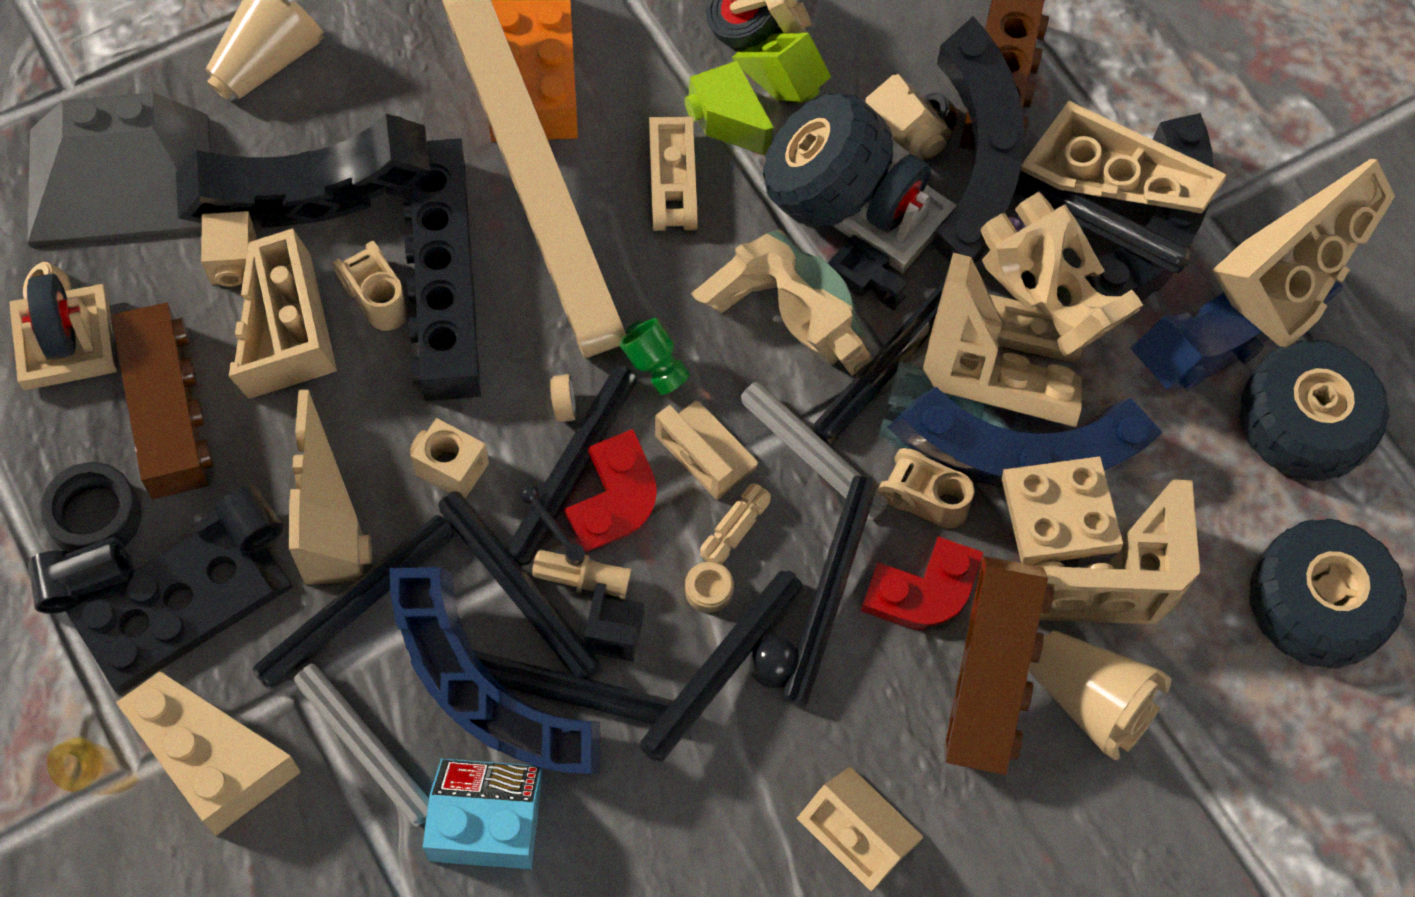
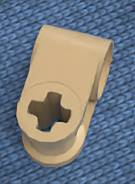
(369, 281)
(925, 486)

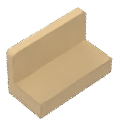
(704, 447)
(859, 827)

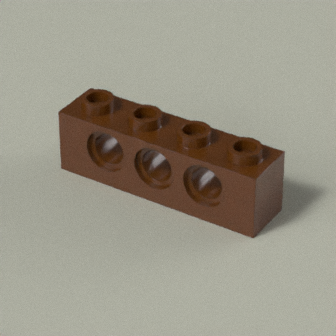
(1014, 29)

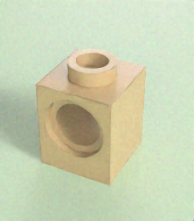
(226, 246)
(457, 474)

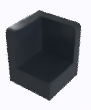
(613, 625)

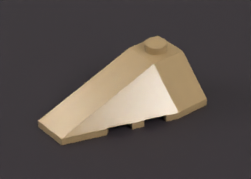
(1108, 160)
(1293, 263)
(322, 521)

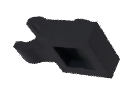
(866, 269)

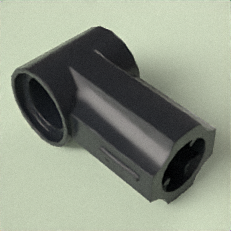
(63, 576)

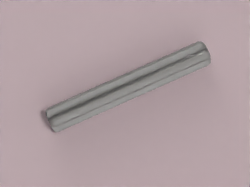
(805, 443)
(363, 744)

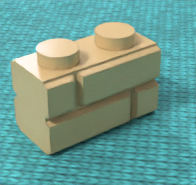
(910, 117)

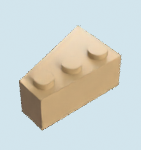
(282, 319)
(205, 752)

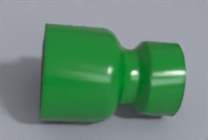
(651, 350)

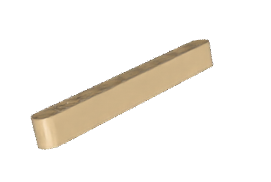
(536, 175)

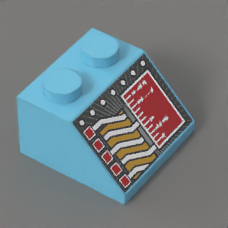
(483, 814)

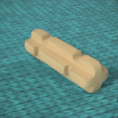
(735, 524)

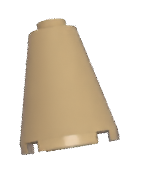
(260, 44)
(1100, 690)

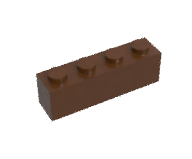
(161, 400)
(996, 665)

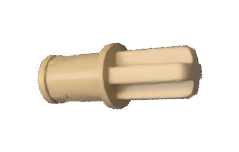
(554, 568)

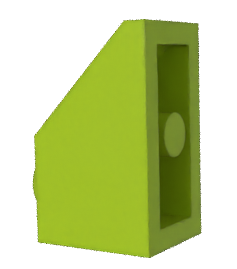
(785, 66)
(729, 108)

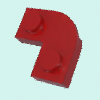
(627, 498)
(927, 600)

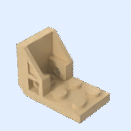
(966, 362)
(1143, 579)

